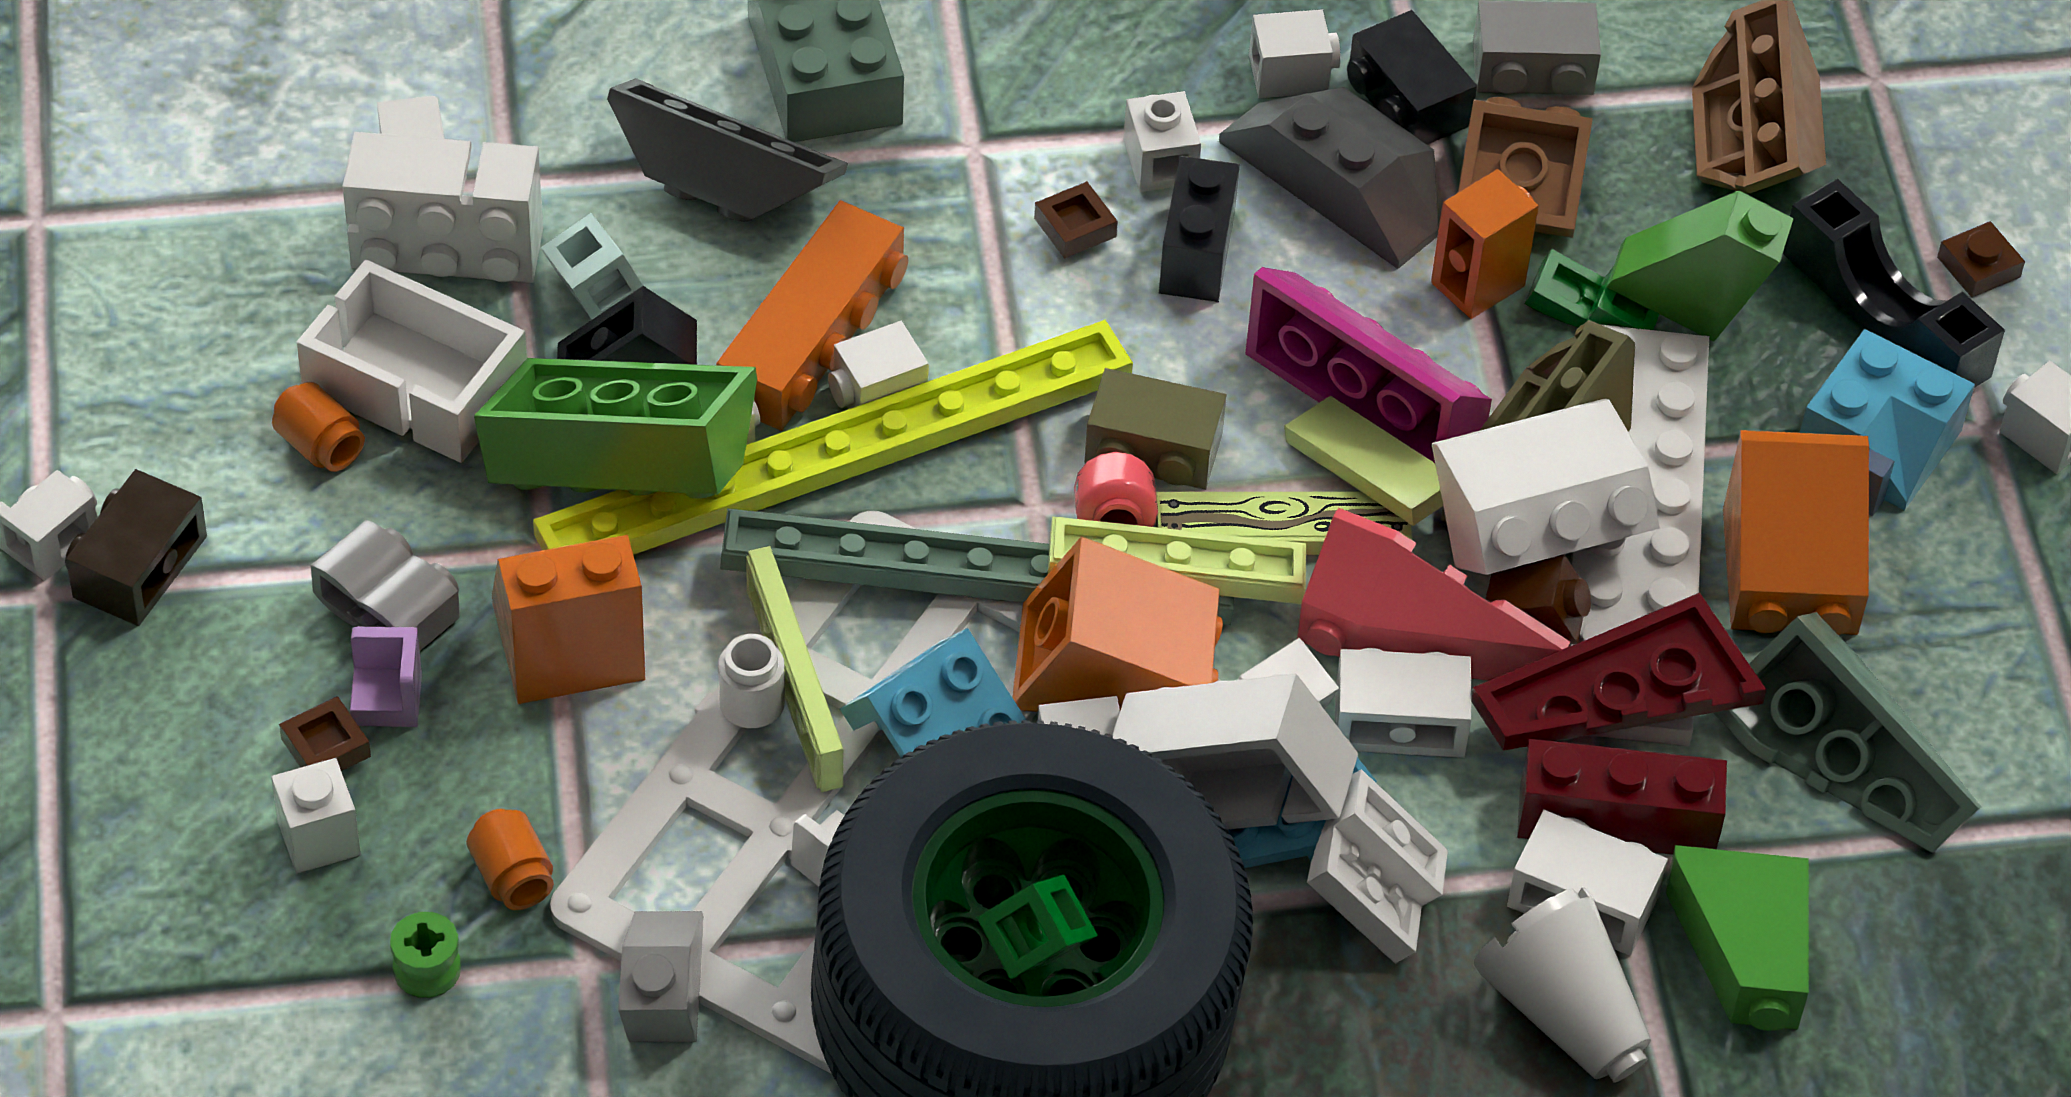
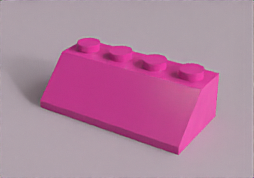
(1341, 354)

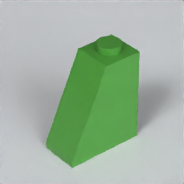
(1703, 262)
(1747, 929)

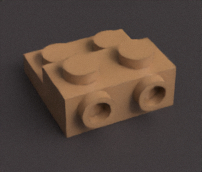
(1535, 151)

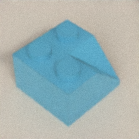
(1899, 402)

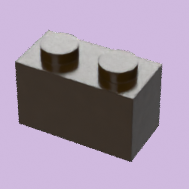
(135, 546)

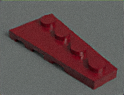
(1629, 677)

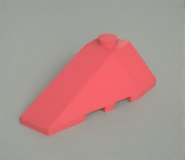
(1384, 597)

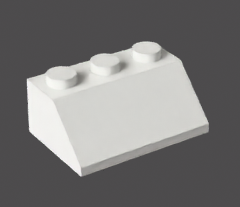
(1543, 488)

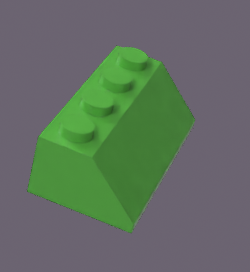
(618, 426)

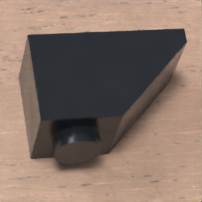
(635, 330)

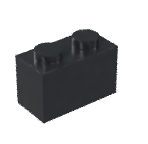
(1411, 77)
(1199, 228)

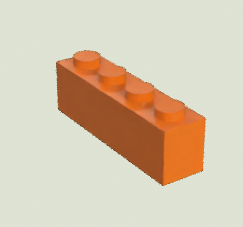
(817, 304)

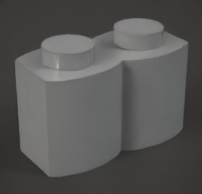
(379, 583)

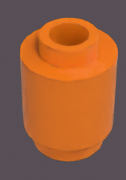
(318, 426)
(511, 858)

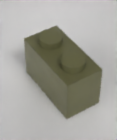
(1160, 422)

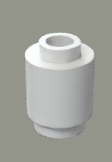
(751, 681)

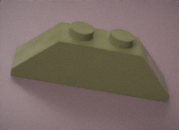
(1572, 373)

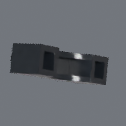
(1843, 252)

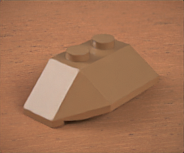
(1758, 102)

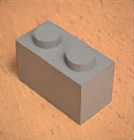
(1536, 47)

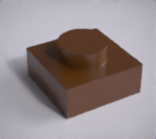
(1075, 219)
(1981, 259)
(325, 734)

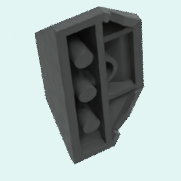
(714, 154)
(1345, 166)

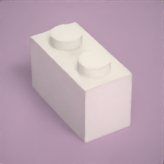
(1404, 702)
(1616, 873)

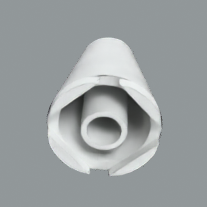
(1570, 984)

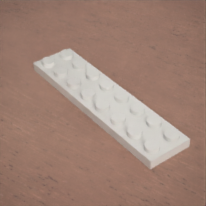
(1663, 564)

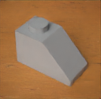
(661, 976)

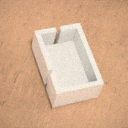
(412, 211)
(410, 358)
(1243, 744)

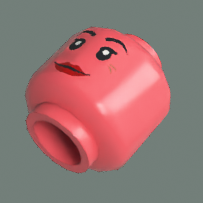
(1116, 490)

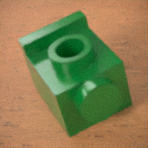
(1037, 926)

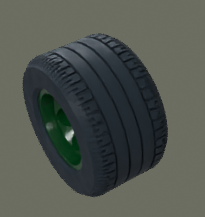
(978, 824)

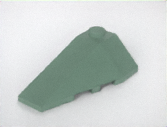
(1848, 735)

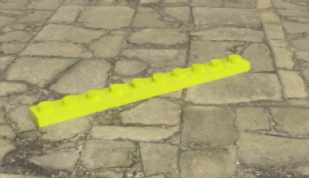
(856, 441)

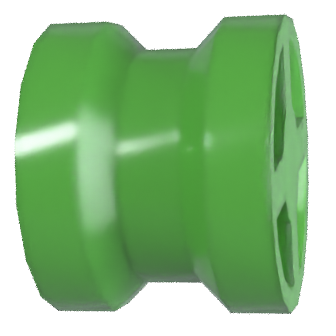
(420, 971)

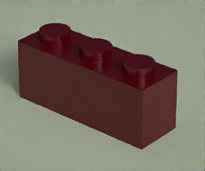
(1626, 793)

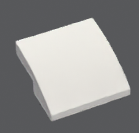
(1378, 867)

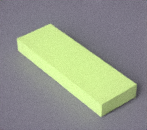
(1367, 459)

